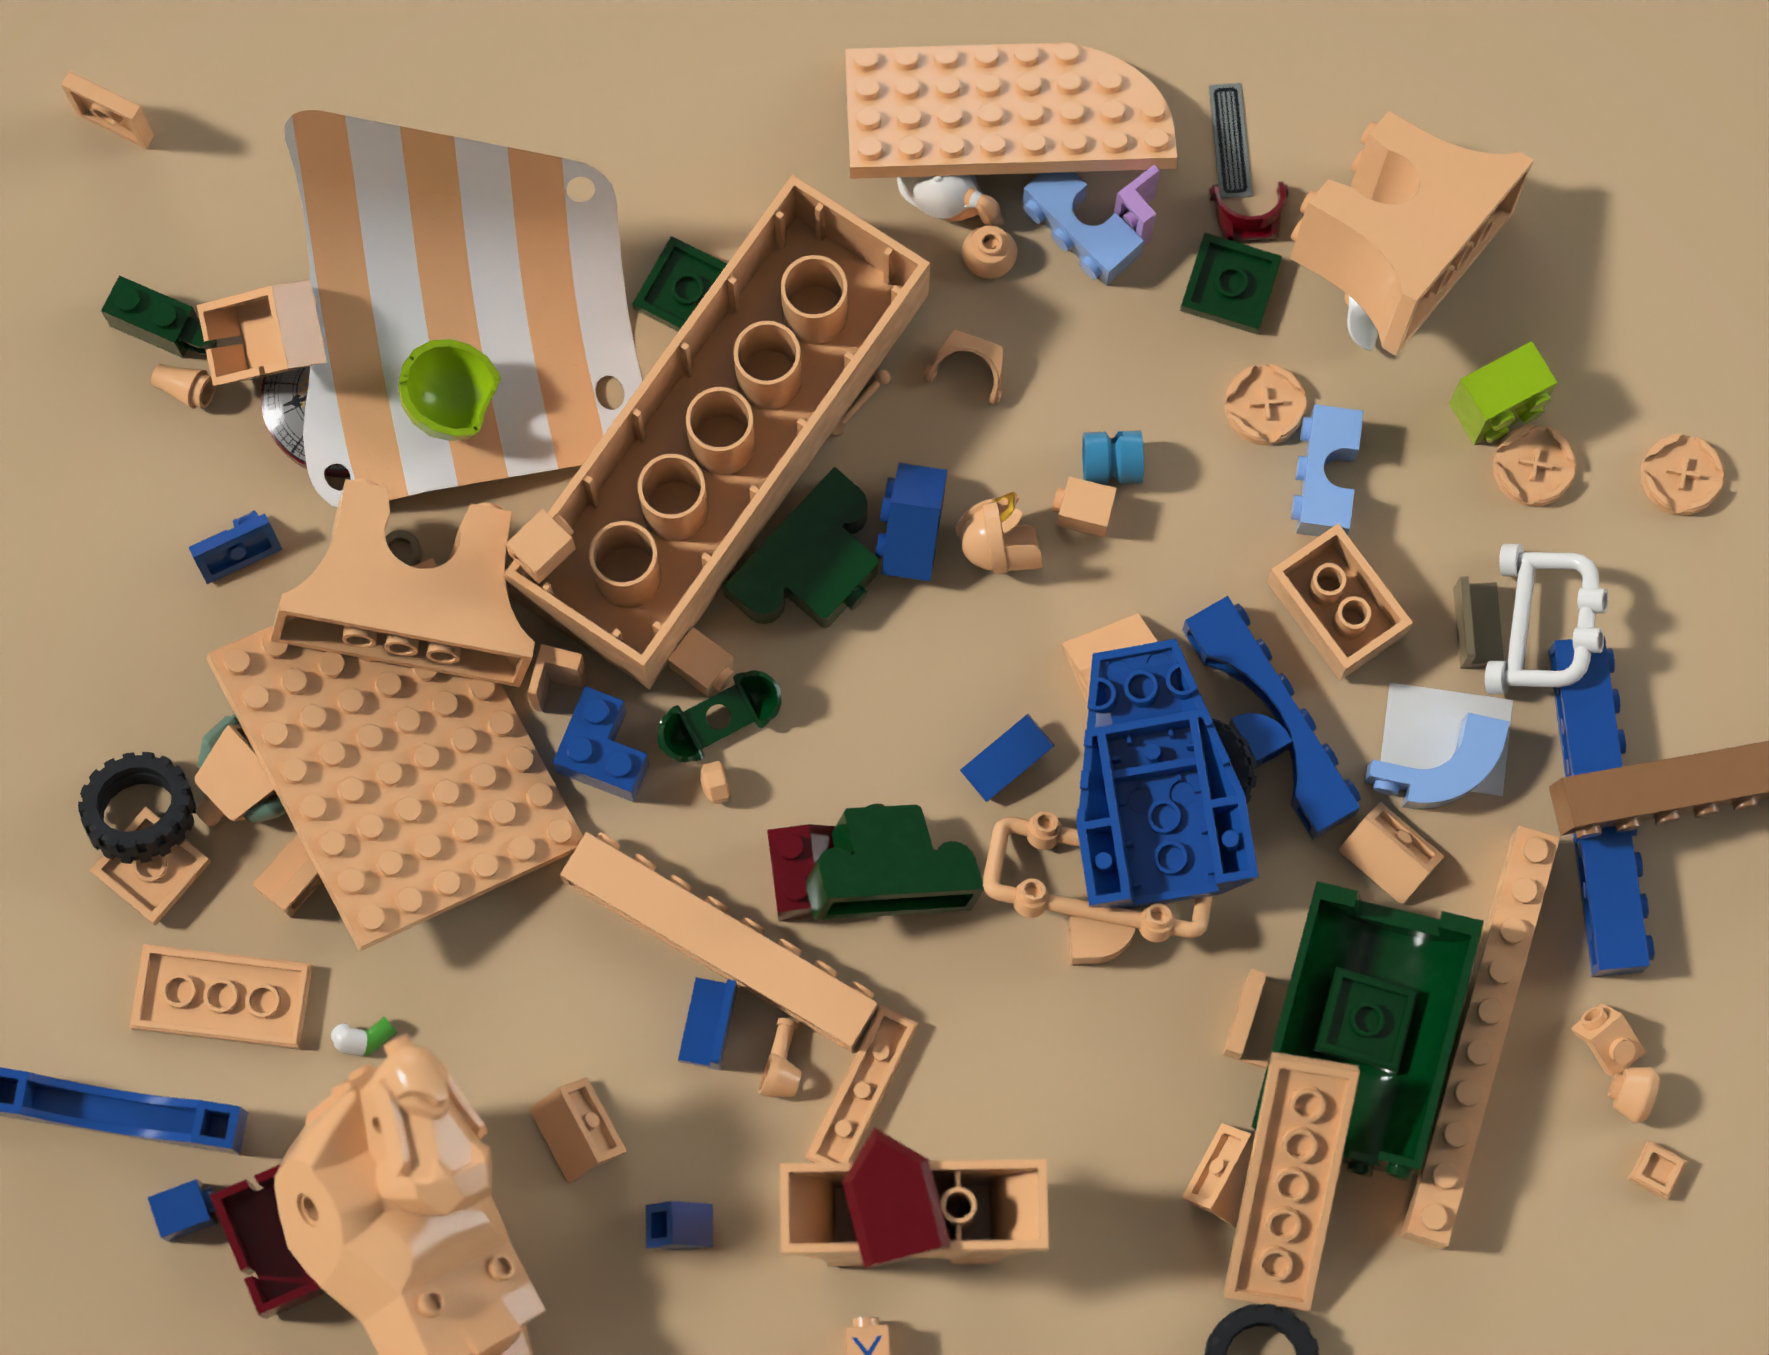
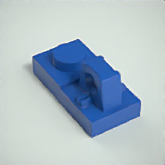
(236, 548)

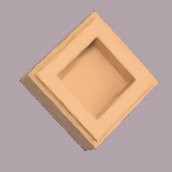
(1657, 1170)

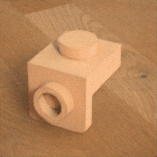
(1609, 1038)

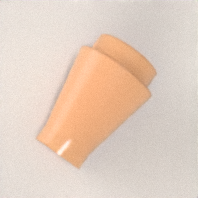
(187, 385)

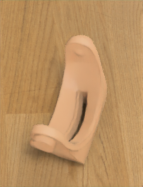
(988, 350)

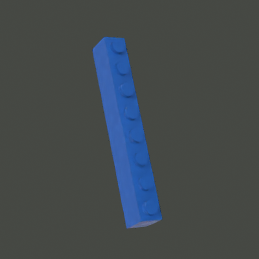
(1607, 862)

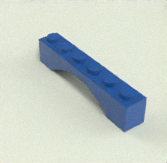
(1226, 644)
(122, 1113)

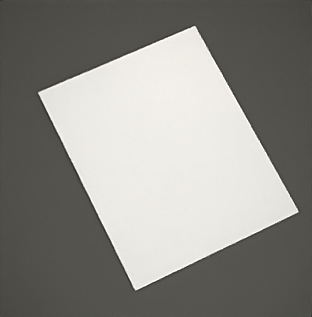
(1426, 725)

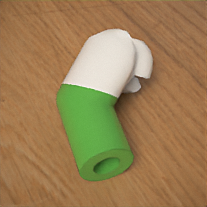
(362, 1042)

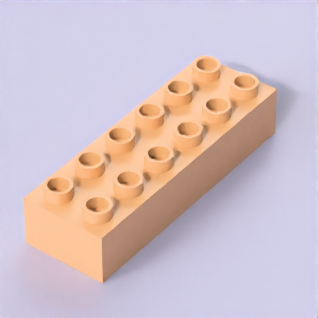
(724, 428)

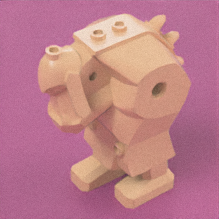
(399, 1215)

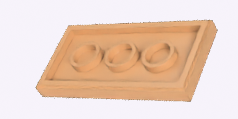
(221, 996)

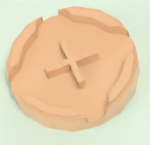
(1265, 404)
(1534, 465)
(1682, 474)

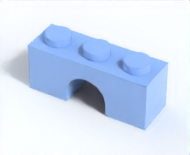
(1102, 248)
(1330, 436)

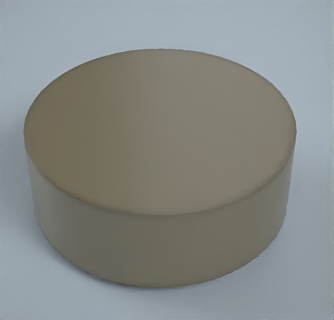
(404, 547)

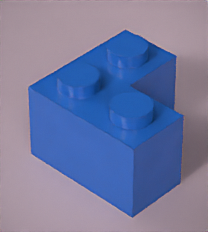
(913, 516)
(590, 749)

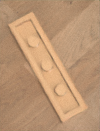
(862, 1088)

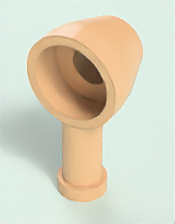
(779, 1075)

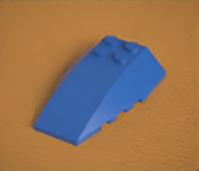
(1157, 787)

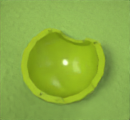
(447, 388)

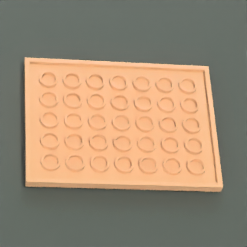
(395, 778)

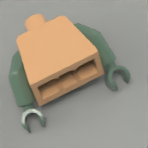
(233, 778)

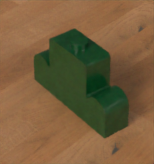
(810, 558)
(890, 868)

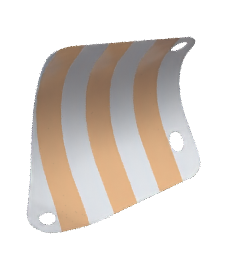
(465, 245)

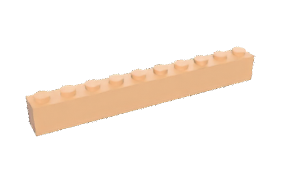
(1480, 1037)

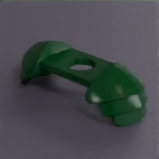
(751, 699)

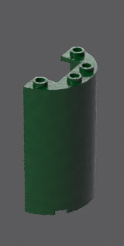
(1424, 953)

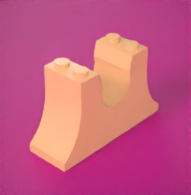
(1406, 222)
(426, 619)
(986, 1206)

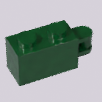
(154, 318)

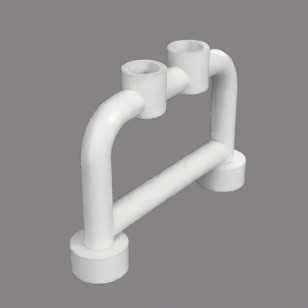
(1586, 638)

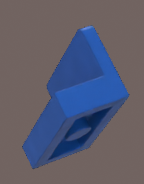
(708, 1023)

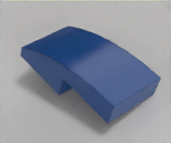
(1007, 757)

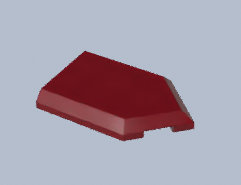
(893, 1202)

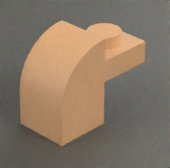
(1096, 940)

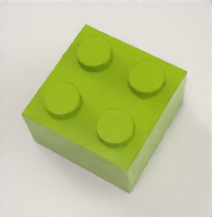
(1503, 393)

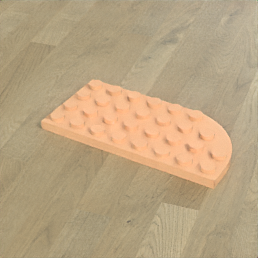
(1002, 112)

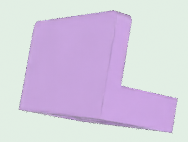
(1133, 203)

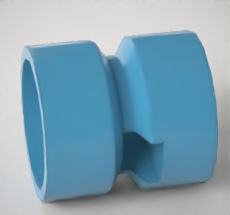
(1113, 457)

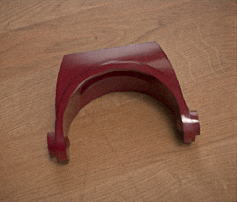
(1242, 227)

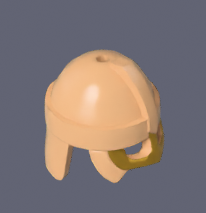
(995, 540)

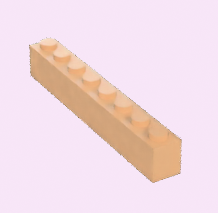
(720, 941)

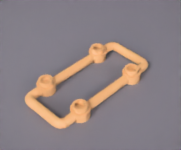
(1032, 897)

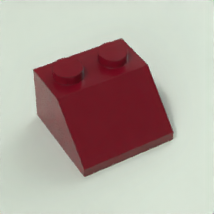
(793, 856)

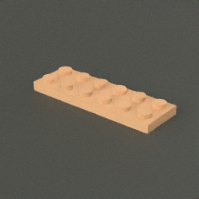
(1291, 1181)

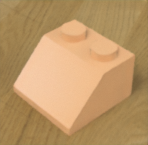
(1121, 634)

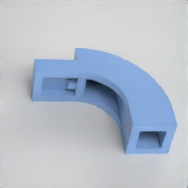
(1475, 756)

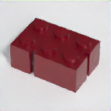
(260, 1246)

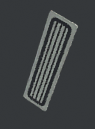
(1230, 140)

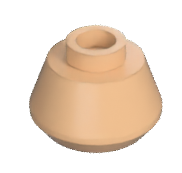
(989, 252)
(1634, 1092)

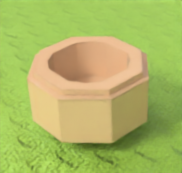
(715, 782)

